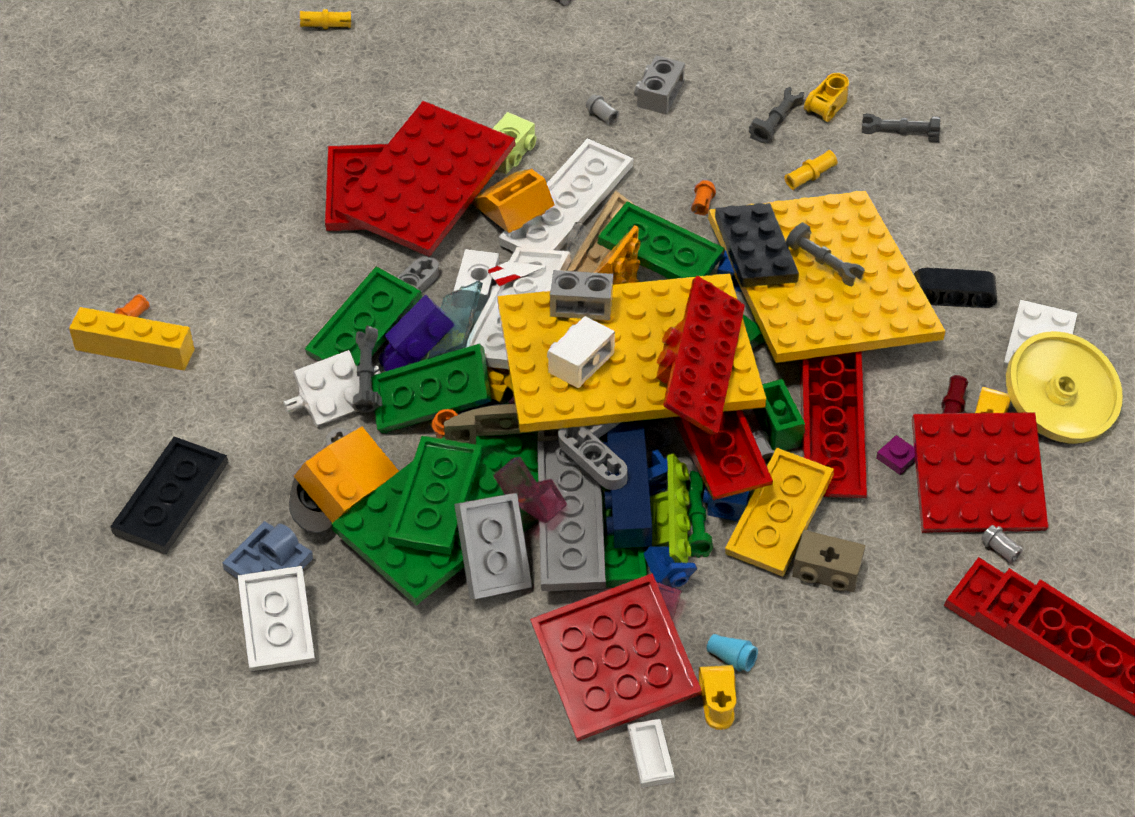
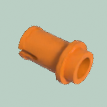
(704, 193)
(134, 307)

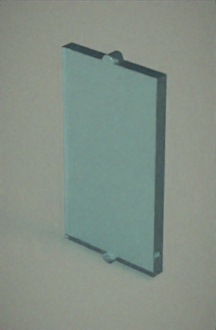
(461, 309)

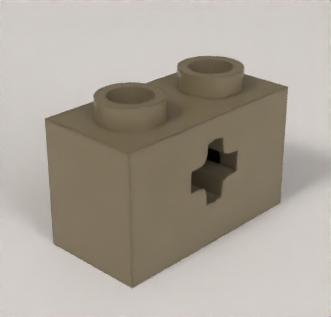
(828, 561)

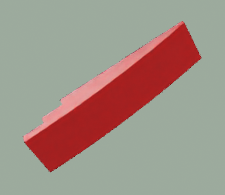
(835, 420)
(730, 459)
(1049, 630)

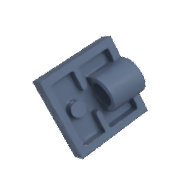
(267, 550)

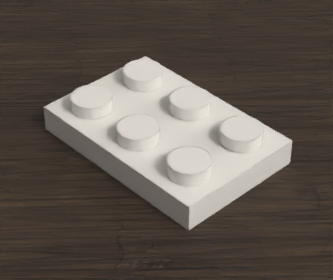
(1036, 319)
(276, 618)

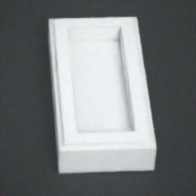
(650, 753)

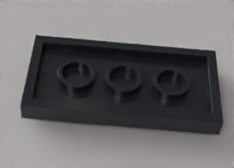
(756, 245)
(169, 495)

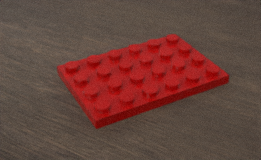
(425, 178)

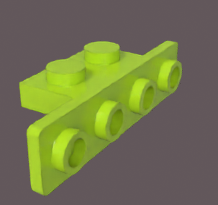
(670, 515)

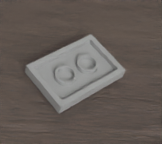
(493, 545)

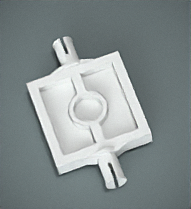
(327, 388)

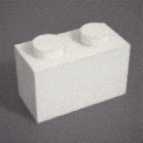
(581, 351)

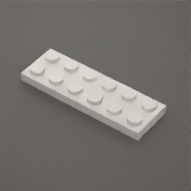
(576, 193)
(488, 326)

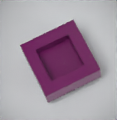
(897, 455)

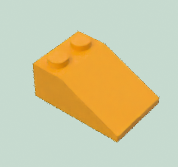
(345, 473)

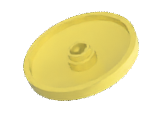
(1065, 385)

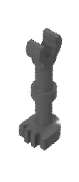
(875, 124)
(763, 130)
(800, 237)
(366, 399)

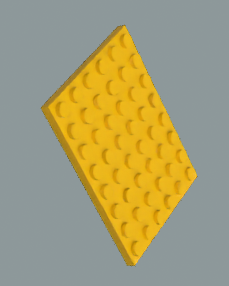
(821, 311)
(627, 382)

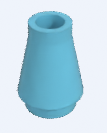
(733, 651)

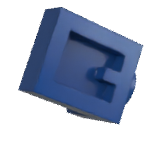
(657, 473)
(665, 569)

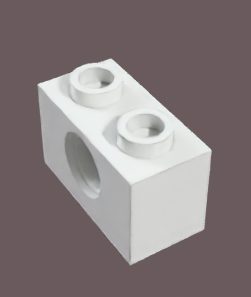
(475, 268)

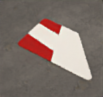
(511, 271)

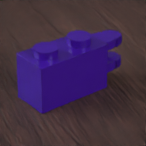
(415, 334)

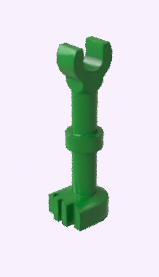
(700, 542)

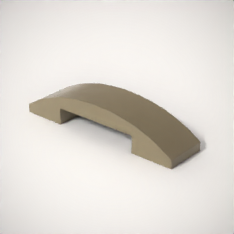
(487, 422)

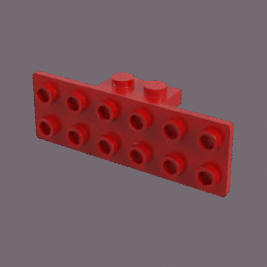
(701, 356)

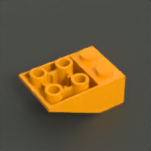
(515, 199)
(623, 259)

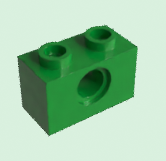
(780, 417)

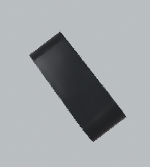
(958, 287)

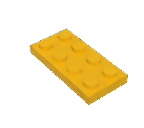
(779, 512)

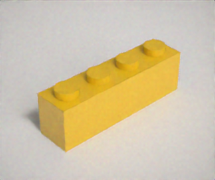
(132, 338)

